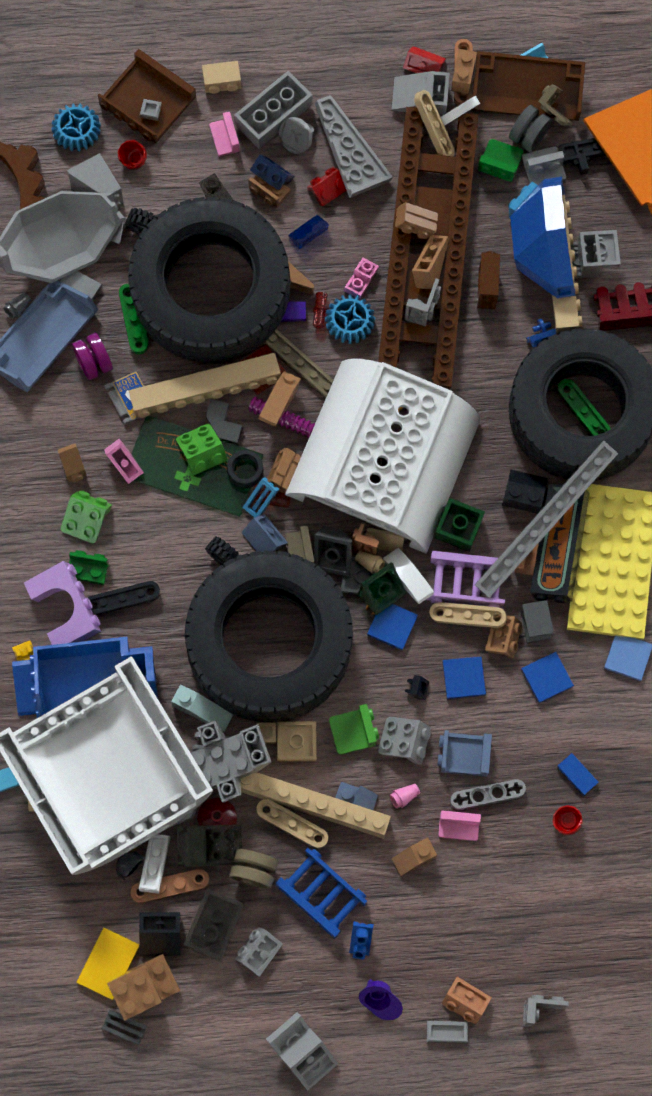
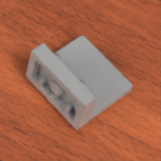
(419, 312)
(531, 1013)

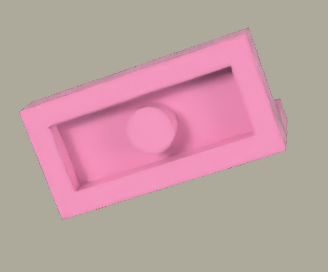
(225, 135)
(459, 825)

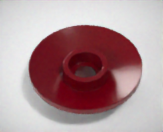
(213, 806)

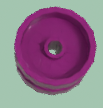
(89, 357)

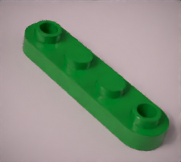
(134, 328)
(582, 408)

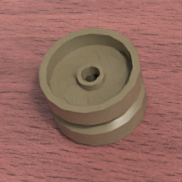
(253, 869)

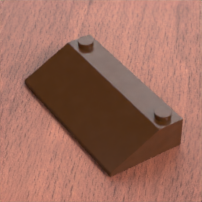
(515, 81)

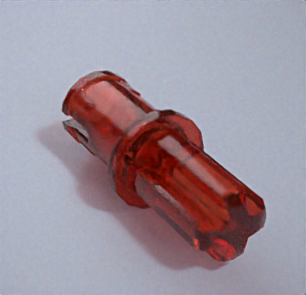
(319, 310)

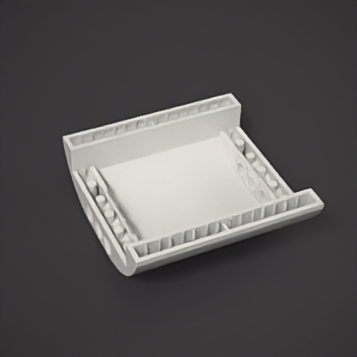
(105, 770)

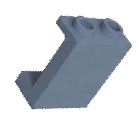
(465, 754)

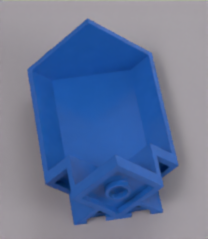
(68, 669)

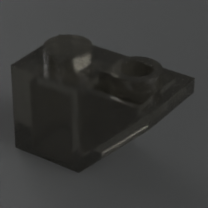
(214, 188)

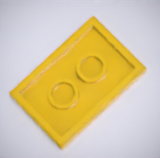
(107, 961)

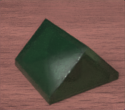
(382, 589)

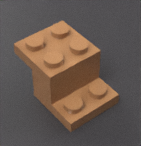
(143, 987)

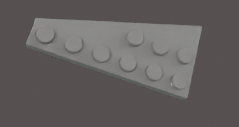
(354, 157)

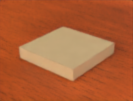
(296, 741)

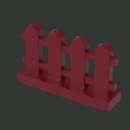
(624, 315)

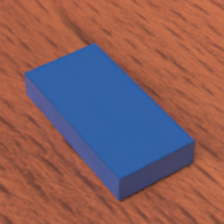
(577, 774)

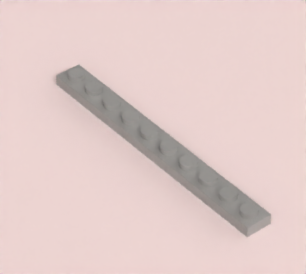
(546, 519)

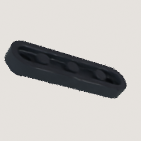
(124, 597)

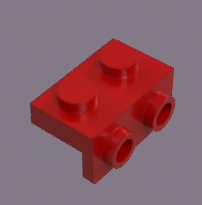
(328, 186)

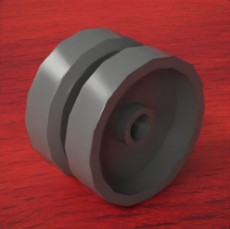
(530, 128)

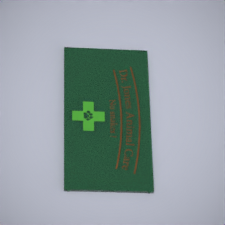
(169, 471)

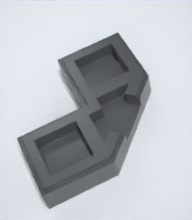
(216, 417)

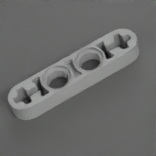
(487, 793)

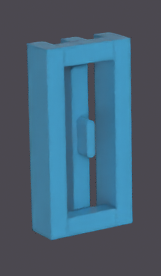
(269, 486)

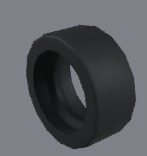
(240, 455)

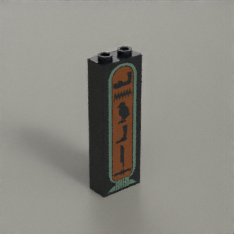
(560, 552)

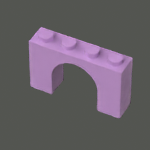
(62, 578)

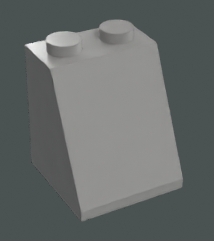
(95, 177)

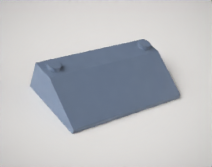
(43, 333)

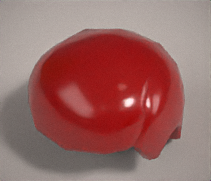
(132, 154)
(567, 820)

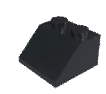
(524, 491)

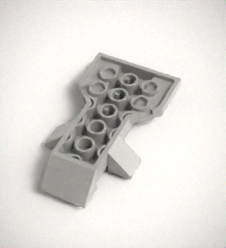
(229, 759)

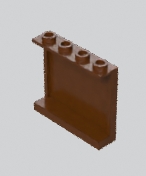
(149, 81)

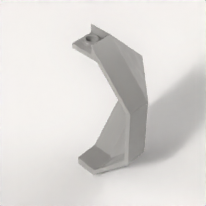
(59, 235)

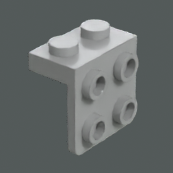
(405, 739)

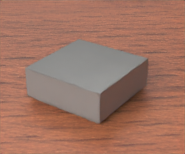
(150, 109)

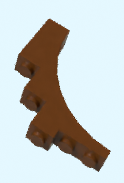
(21, 164)

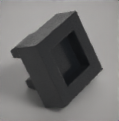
(419, 687)

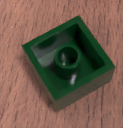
(459, 525)

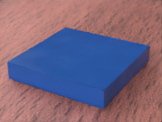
(393, 626)
(464, 677)
(547, 677)

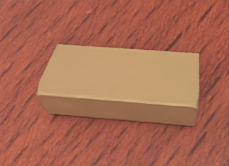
(387, 540)

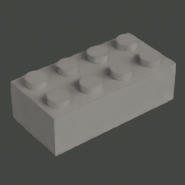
(274, 105)

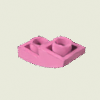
(361, 278)

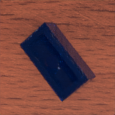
(308, 231)

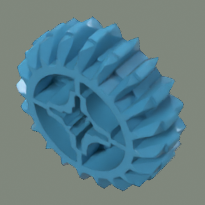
(69, 135)
(336, 312)

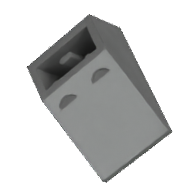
(408, 85)

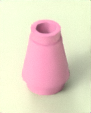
(404, 795)

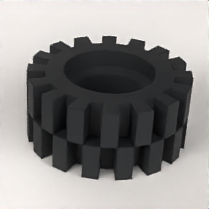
(138, 220)
(221, 550)

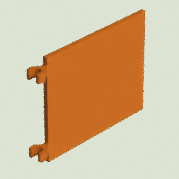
(626, 139)

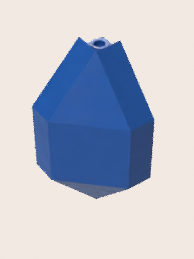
(541, 239)

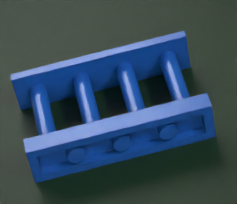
(302, 900)

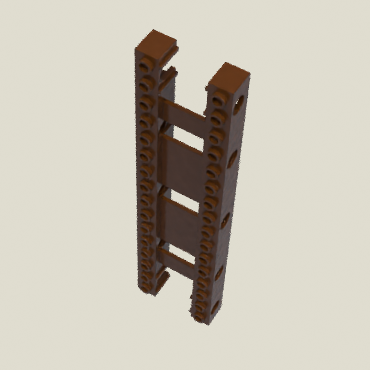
(452, 221)

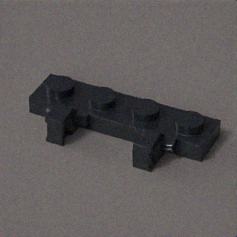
(581, 153)

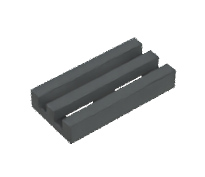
(108, 1020)

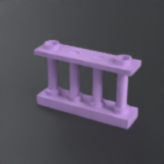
(459, 562)

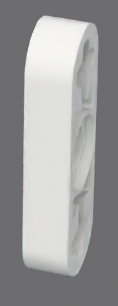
(461, 109)

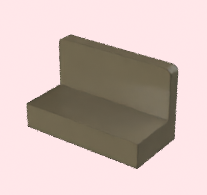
(300, 543)

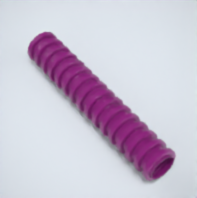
(288, 420)

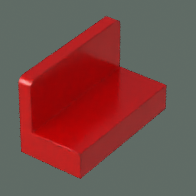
(422, 61)

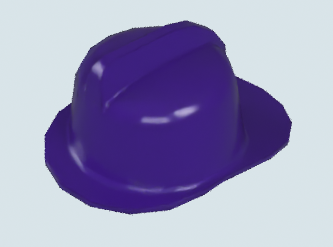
(380, 1000)

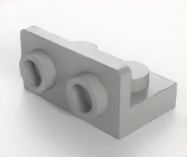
(258, 951)

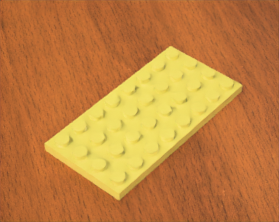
(614, 564)

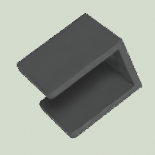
(536, 621)

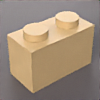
(221, 77)

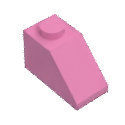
(123, 461)

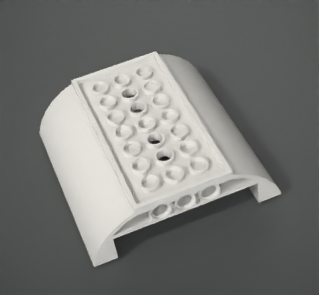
(357, 431)

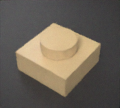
(268, 732)

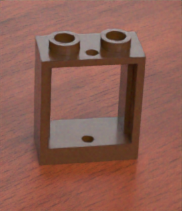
(488, 280)

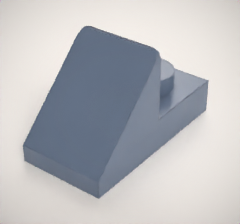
(357, 796)

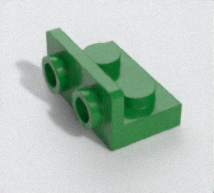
(89, 567)

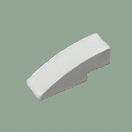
(409, 575)

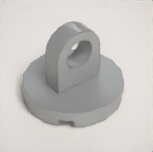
(296, 135)

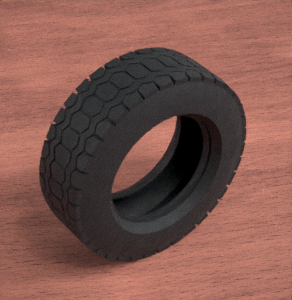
(202, 224)
(258, 577)

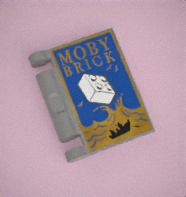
(121, 397)

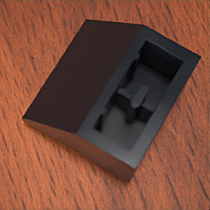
(160, 933)

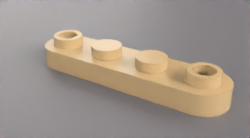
(433, 123)
(468, 615)
(292, 823)

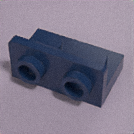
(271, 172)

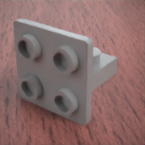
(544, 164)

